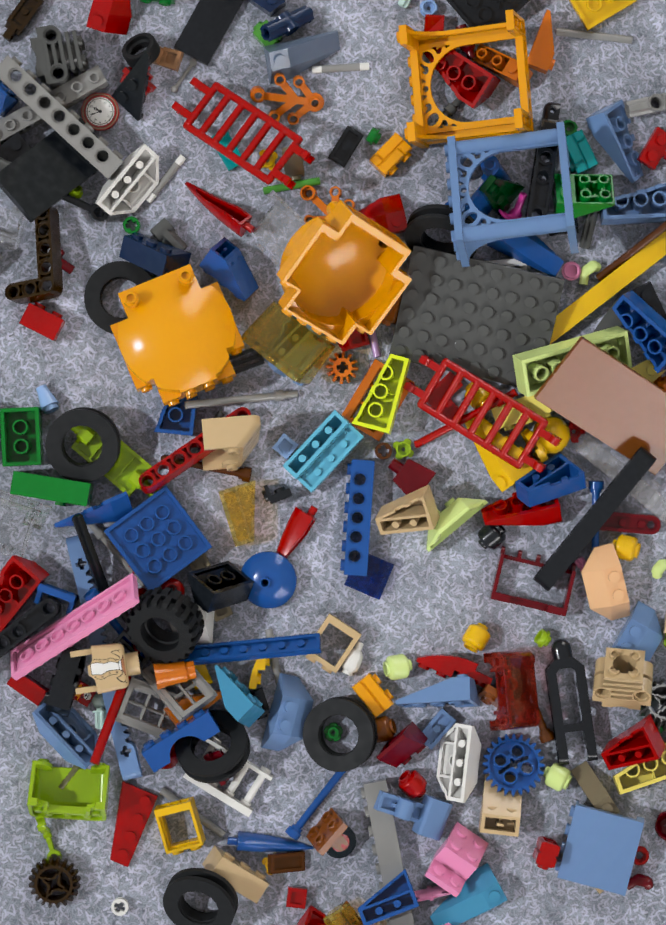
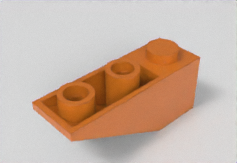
(498, 63)

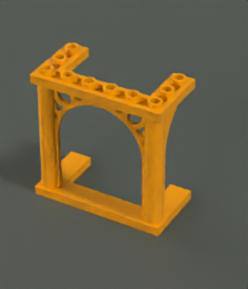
(419, 42)

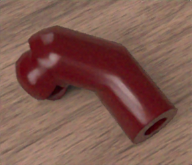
(66, 266)

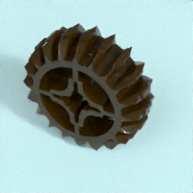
(47, 877)

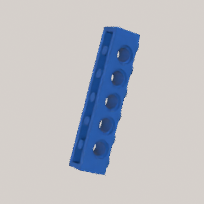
(365, 468)

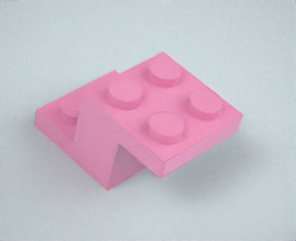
(456, 859)

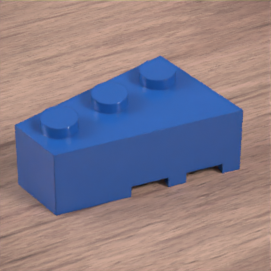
(389, 901)

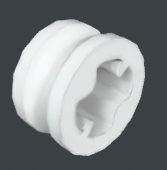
(121, 912)

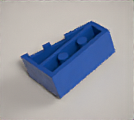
(556, 480)

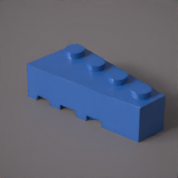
(645, 326)
(177, 419)

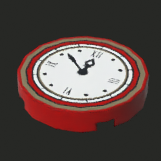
(100, 111)

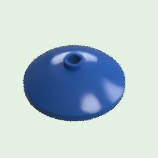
(278, 573)

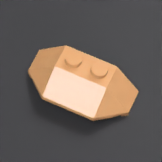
(605, 583)

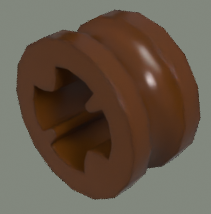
(379, 455)

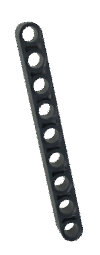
(594, 518)

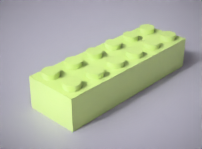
(536, 365)

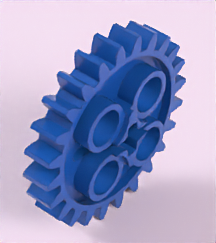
(504, 750)

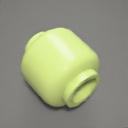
(397, 667)
(557, 777)

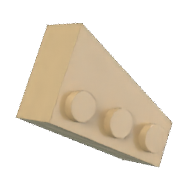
(409, 513)
(237, 873)

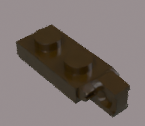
(21, 17)

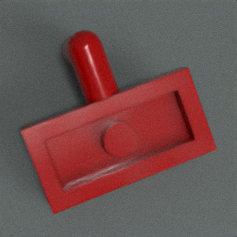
(654, 149)

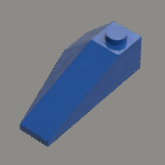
(106, 512)

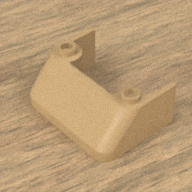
(231, 439)

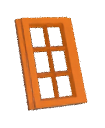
(360, 393)

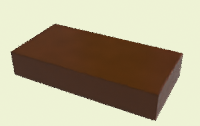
(286, 862)

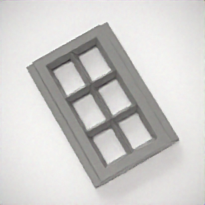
(171, 702)
(139, 723)

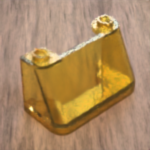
(288, 344)

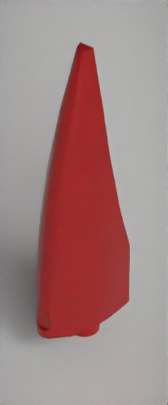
(229, 214)
(296, 529)

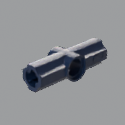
(287, 23)

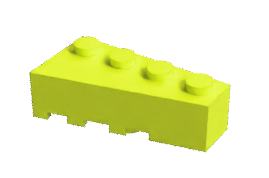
(382, 402)

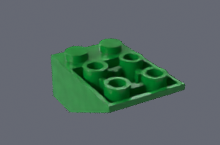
(589, 193)

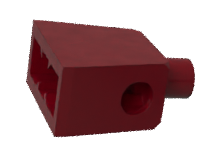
(410, 475)

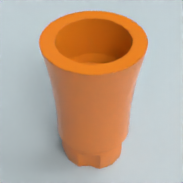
(173, 673)

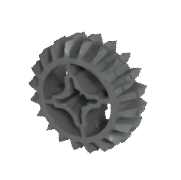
(656, 702)

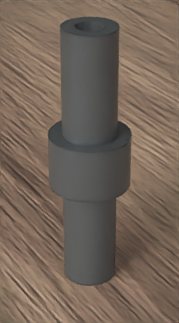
(451, 108)

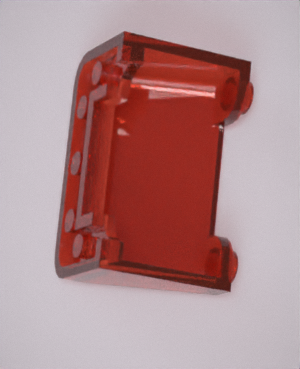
(515, 689)

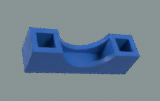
(200, 725)

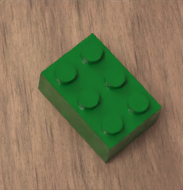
(21, 436)

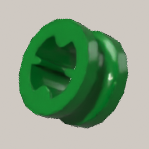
(134, 220)

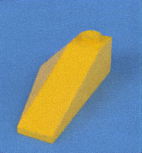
(500, 471)

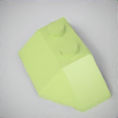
(451, 518)

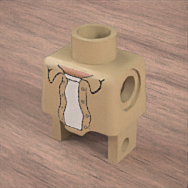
(109, 667)

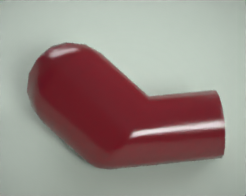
(640, 880)

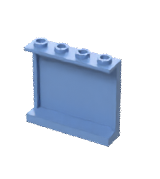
(599, 848)

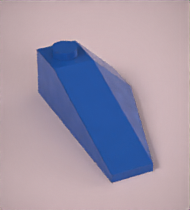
(530, 251)

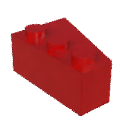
(634, 746)

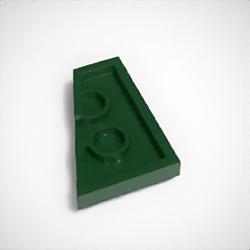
(500, 192)

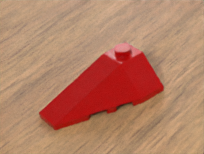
(515, 512)
(17, 585)

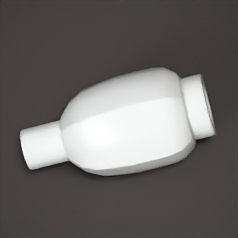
(353, 660)

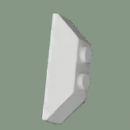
(130, 183)
(459, 762)

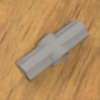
(643, 105)

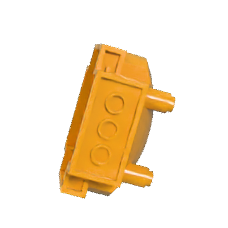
(342, 273)
(177, 336)

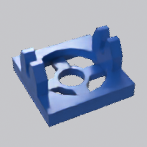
(57, 592)

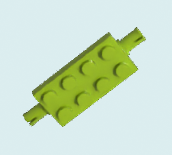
(127, 468)

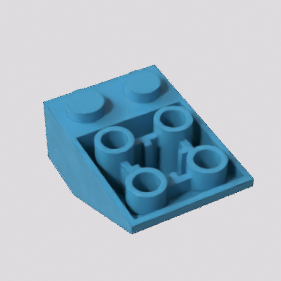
(237, 701)

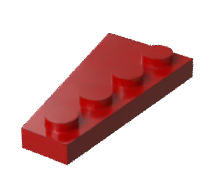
(132, 816)

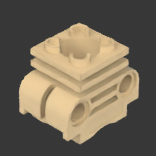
(623, 679)

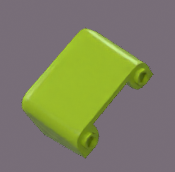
(81, 799)

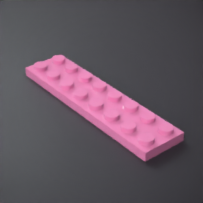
(74, 626)

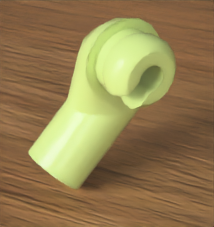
(587, 270)

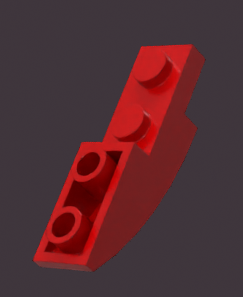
(447, 664)

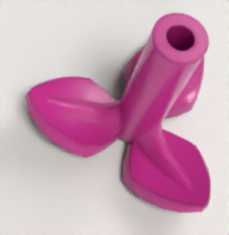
(515, 212)

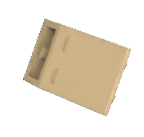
(499, 812)

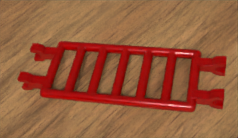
(227, 151)
(470, 433)

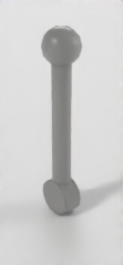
(174, 88)

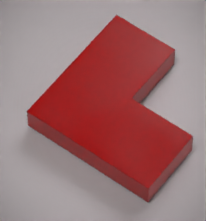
(439, 392)

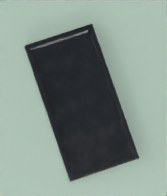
(47, 173)

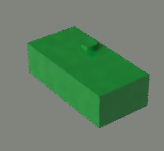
(51, 488)

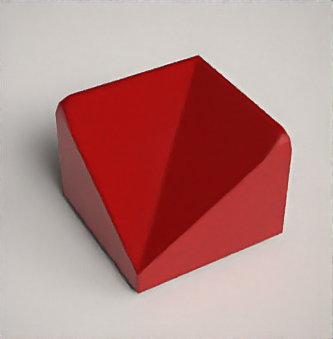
(434, 23)

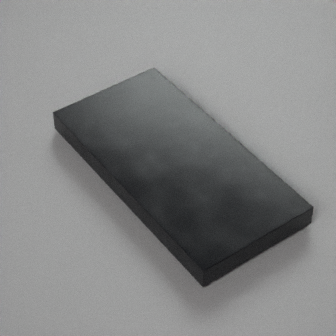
(207, 28)

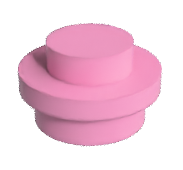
(571, 271)

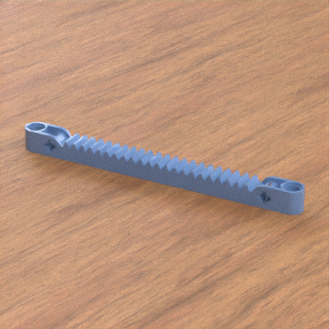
(129, 765)

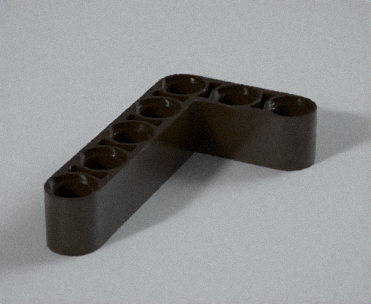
(44, 261)

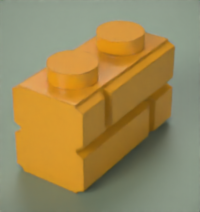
(390, 155)
(372, 694)

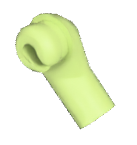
(658, 569)

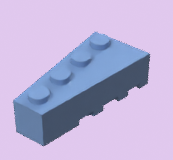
(637, 207)

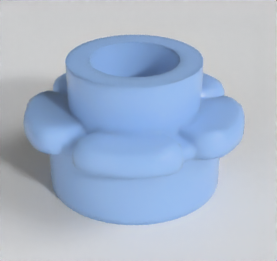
(428, 3)

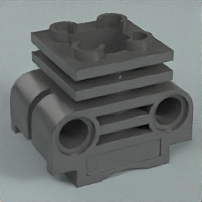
(58, 55)

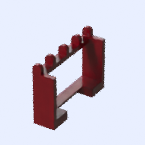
(526, 602)

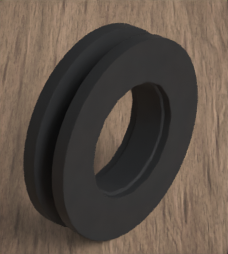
(430, 217)
(99, 281)
(80, 471)
(315, 742)
(220, 768)
(205, 882)

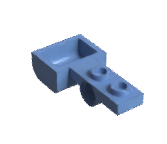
(428, 817)

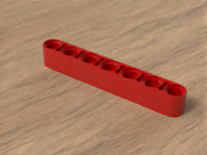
(183, 452)

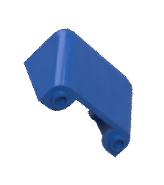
(488, 167)

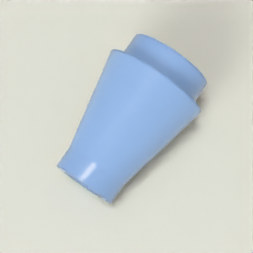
(47, 400)

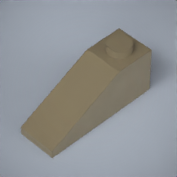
(294, 167)
(593, 788)

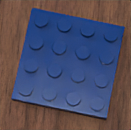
(157, 539)

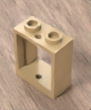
(328, 667)

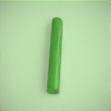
(299, 184)

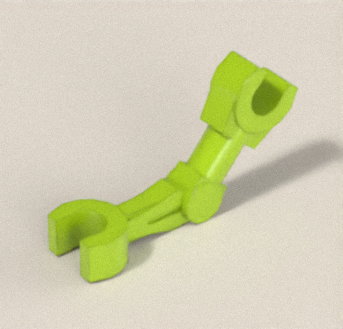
(42, 827)

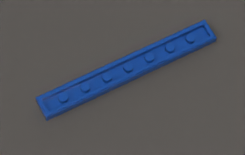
(255, 649)

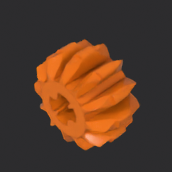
(346, 372)

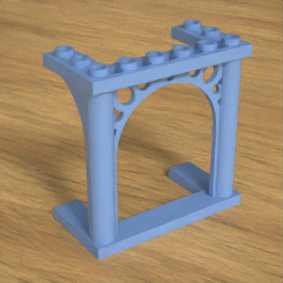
(471, 236)

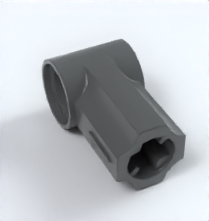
(166, 234)

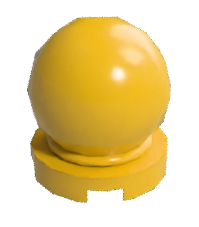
(543, 447)

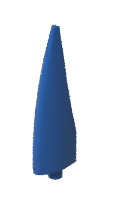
(265, 843)

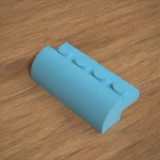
(323, 451)

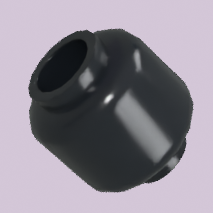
(491, 536)

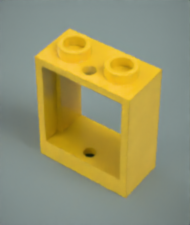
(175, 807)

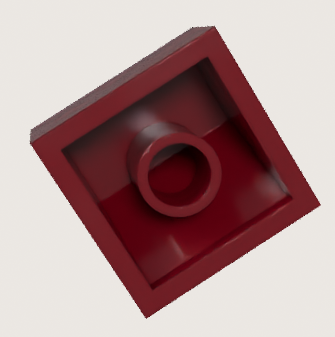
(402, 746)

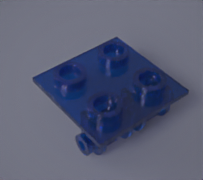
(376, 579)

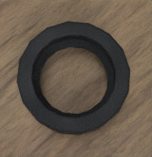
(138, 42)

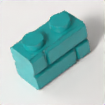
(580, 153)

